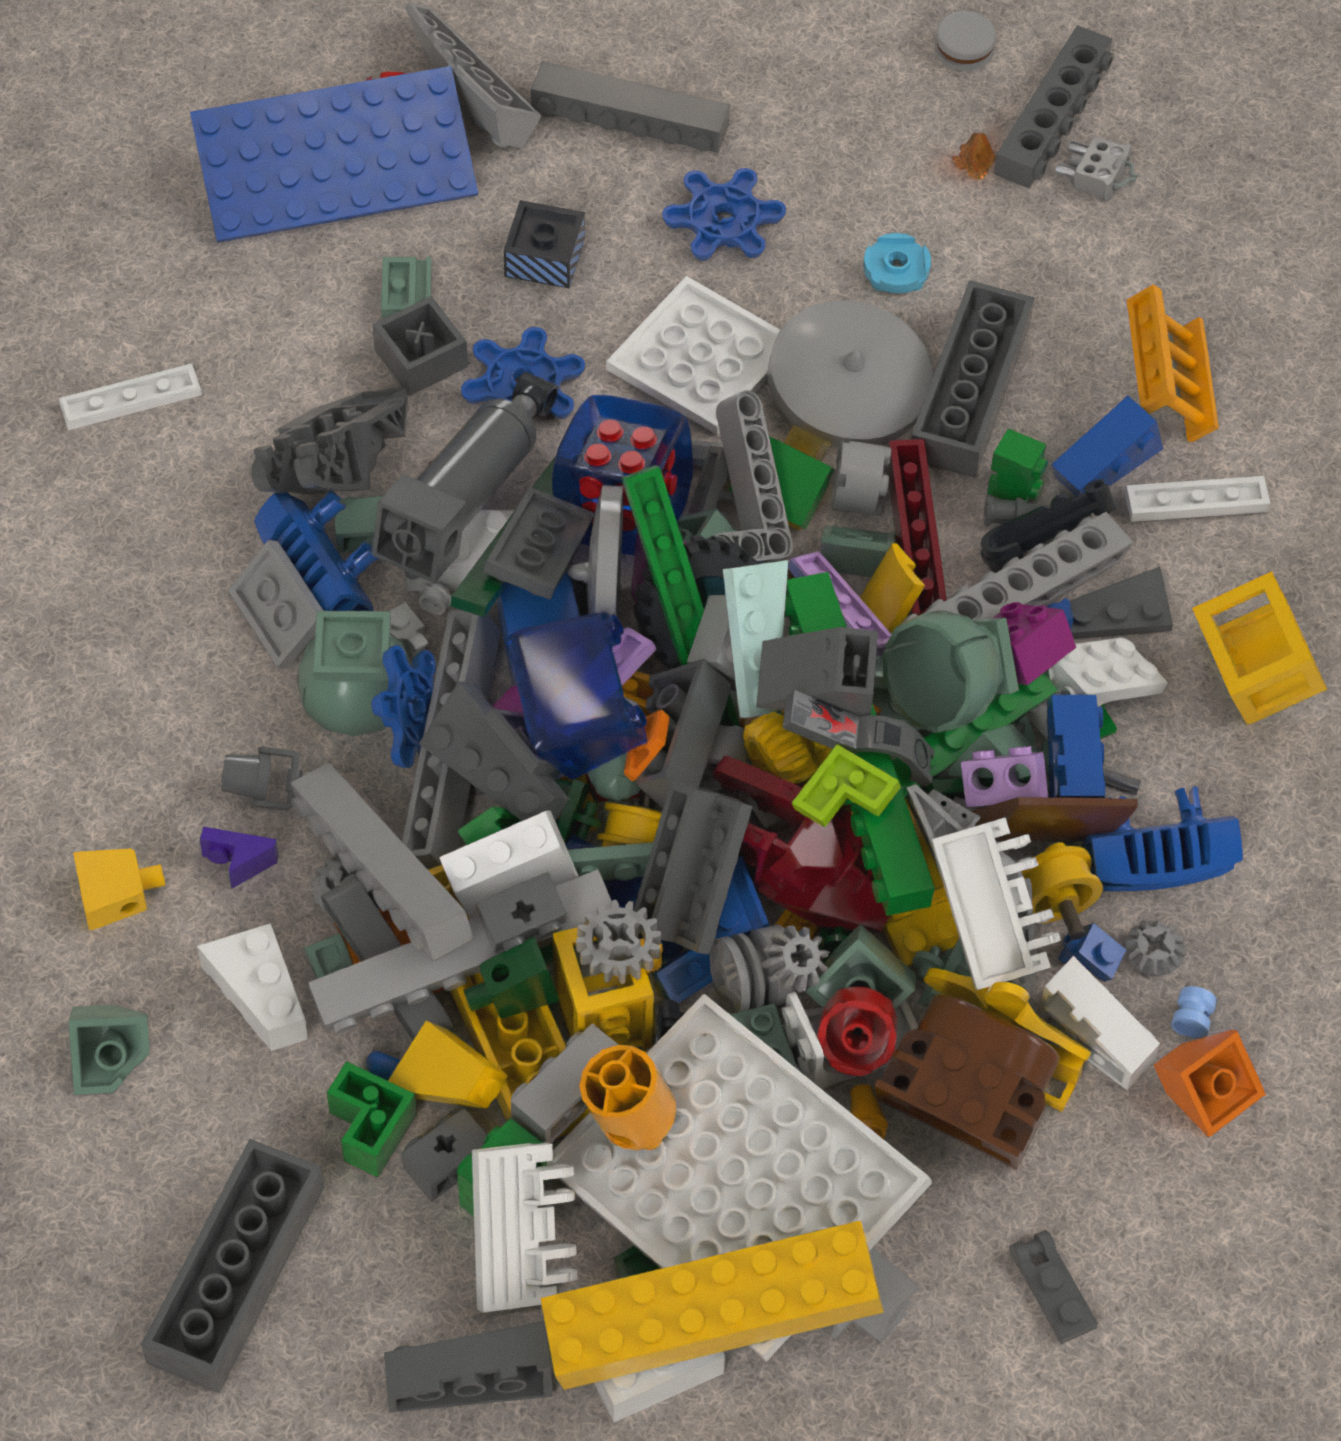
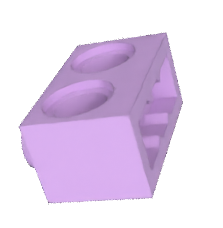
(1005, 783)

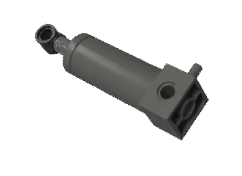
(424, 517)

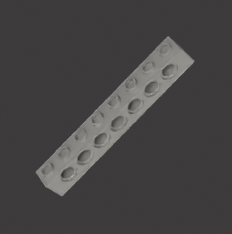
(1044, 572)

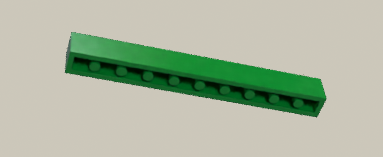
(888, 840)

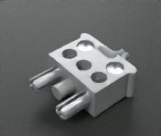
(1099, 168)

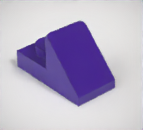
(246, 852)

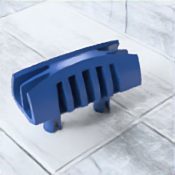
(312, 552)
(1166, 853)

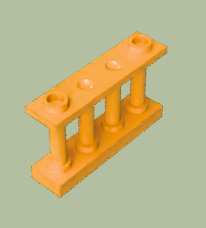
(1154, 365)

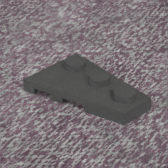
(1123, 608)

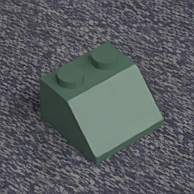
(864, 963)

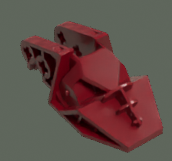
(819, 869)

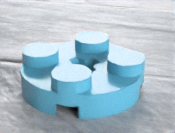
(893, 279)

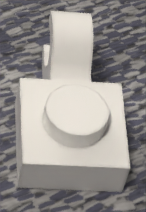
(408, 629)

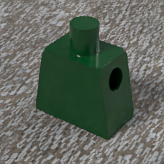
(514, 982)

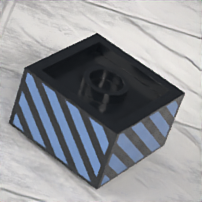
(544, 244)

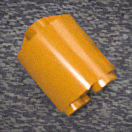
(628, 1097)

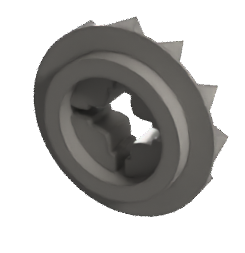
(1159, 961)

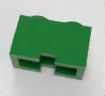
(1018, 467)

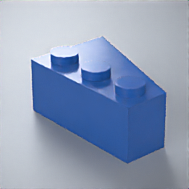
(1110, 448)
(1075, 747)

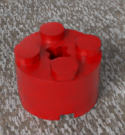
(863, 1009)

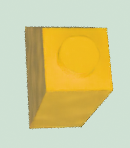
(447, 1070)

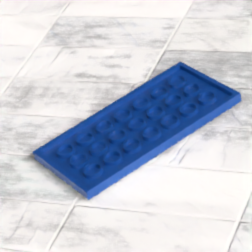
(333, 154)

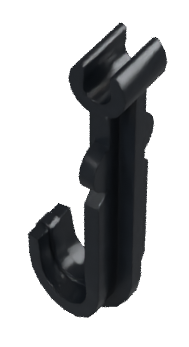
(1043, 523)

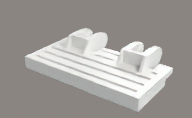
(988, 904)
(512, 1225)

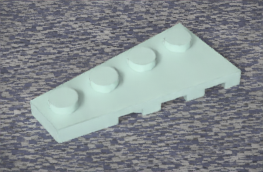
(754, 614)

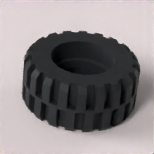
(706, 558)

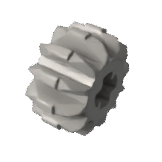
(799, 945)

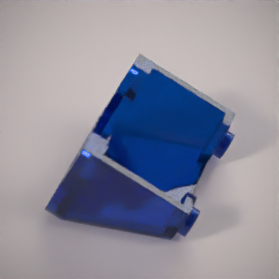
(575, 692)

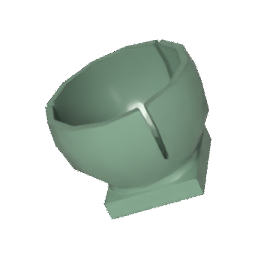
(948, 668)
(346, 670)

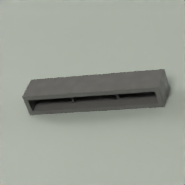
(630, 107)

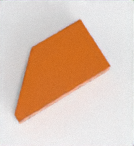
(641, 756)

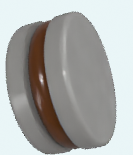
(965, 41)

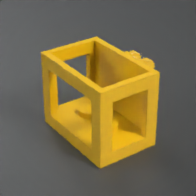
(1260, 652)
(619, 1013)

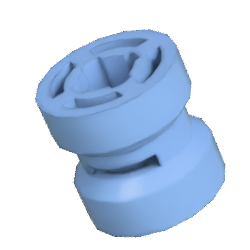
(1195, 1007)

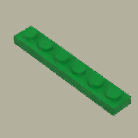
(1002, 711)

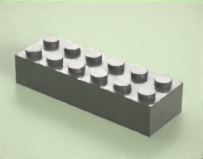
(972, 377)
(233, 1265)

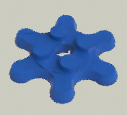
(731, 197)
(509, 364)
(406, 701)

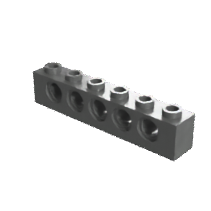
(1053, 107)

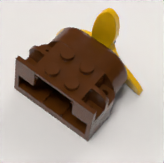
(976, 1066)

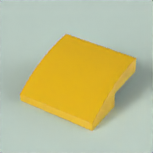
(893, 588)

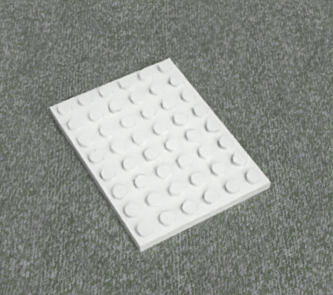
(747, 1158)

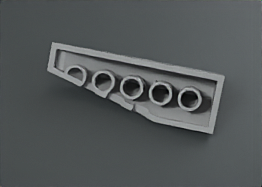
(478, 86)

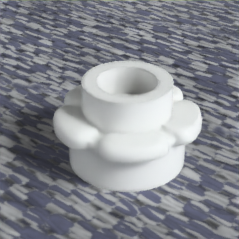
(434, 594)

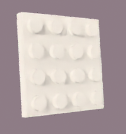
(696, 352)

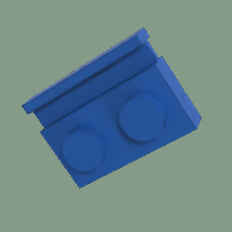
(743, 906)

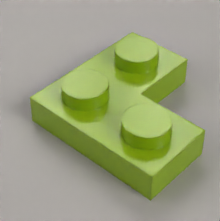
(844, 777)

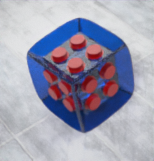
(618, 438)

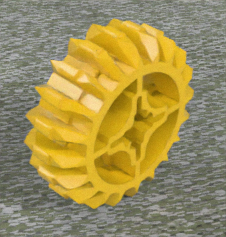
(778, 750)

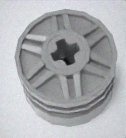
(739, 973)

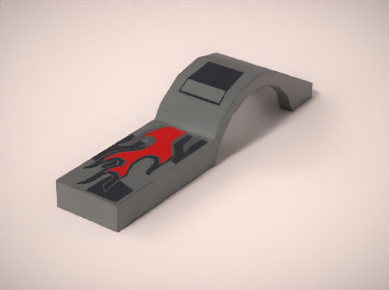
(855, 733)

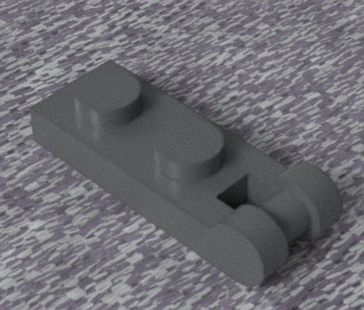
(1053, 1287)

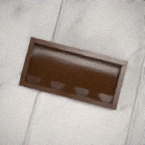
(1058, 817)

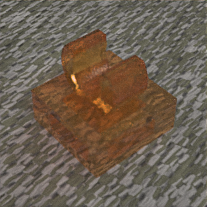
(975, 156)

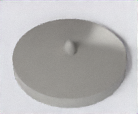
(849, 372)
(603, 567)

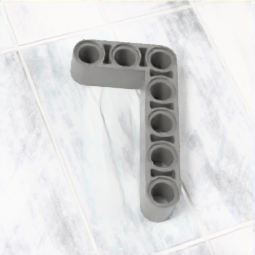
(753, 479)

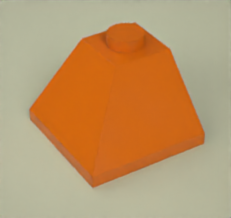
(1211, 1079)

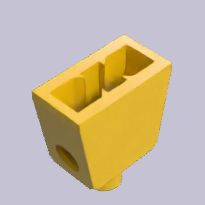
(114, 884)

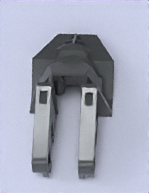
(332, 445)

